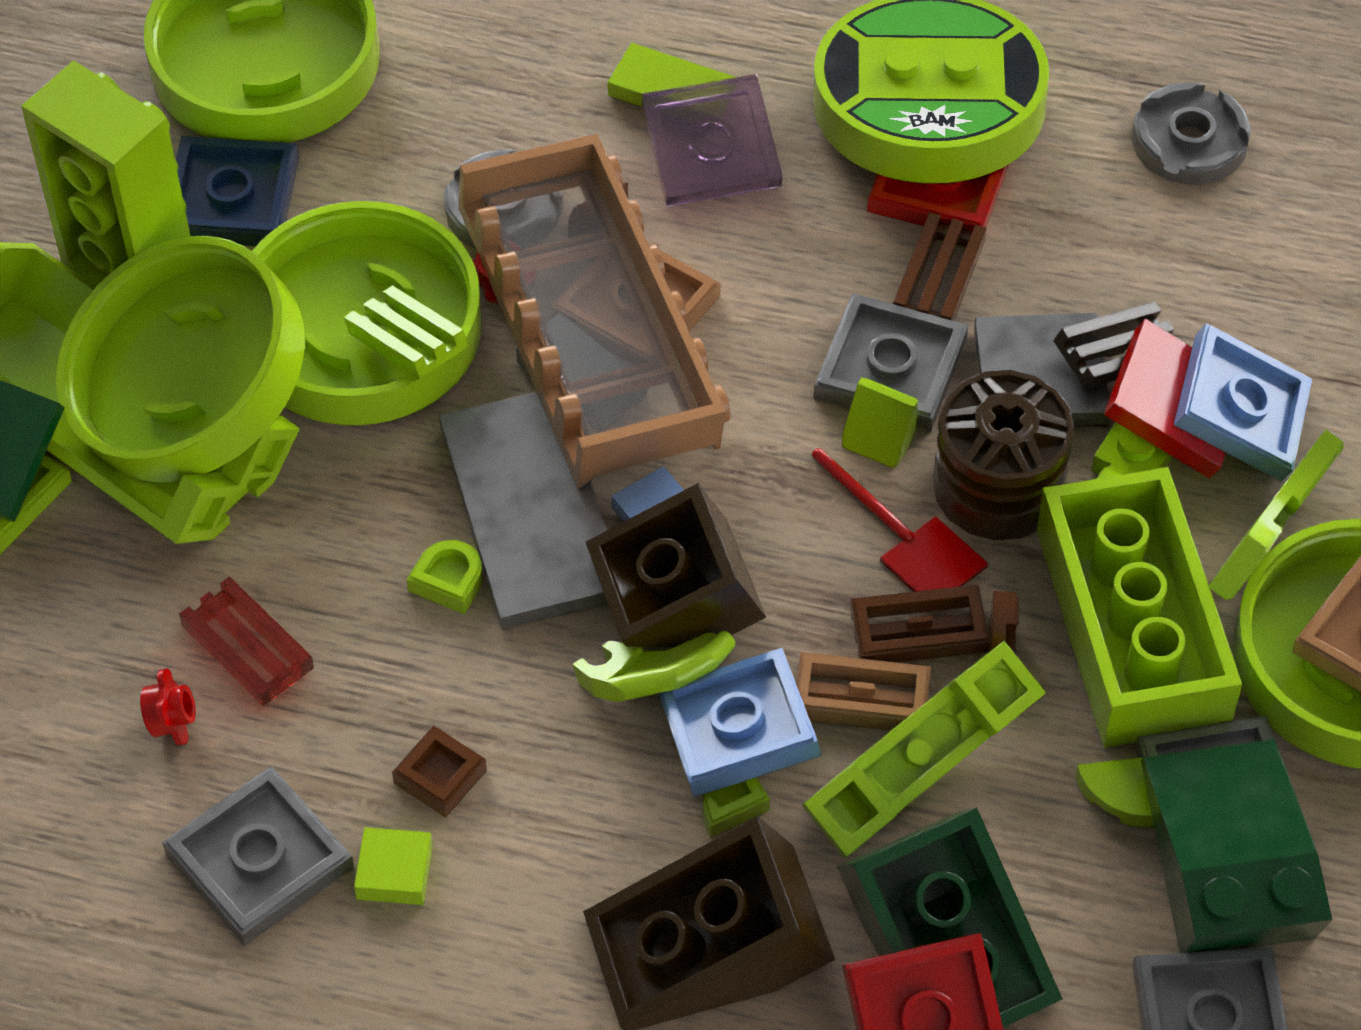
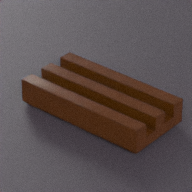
(951, 236)
(925, 646)

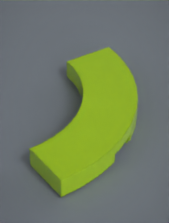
(1271, 521)

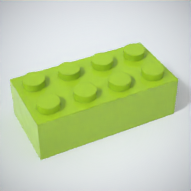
(103, 170)
(1137, 606)

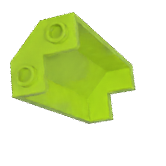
(35, 312)

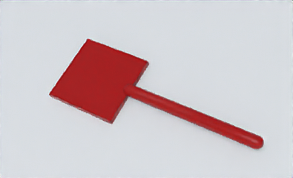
(925, 558)

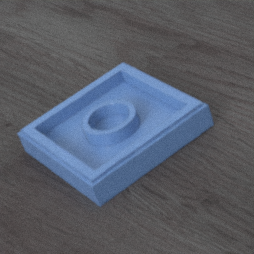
(1243, 402)
(740, 723)

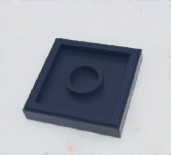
(236, 186)

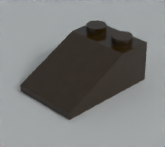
(709, 929)

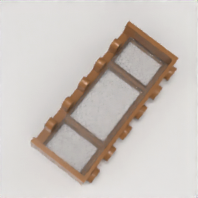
(590, 307)

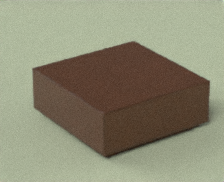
(439, 771)

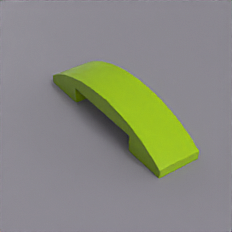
(922, 749)

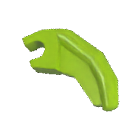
(641, 673)

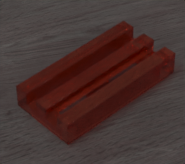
(216, 607)

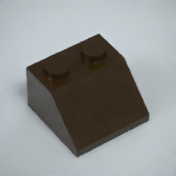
(675, 573)

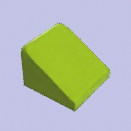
(880, 423)

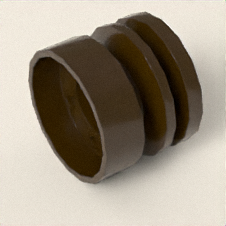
(998, 449)

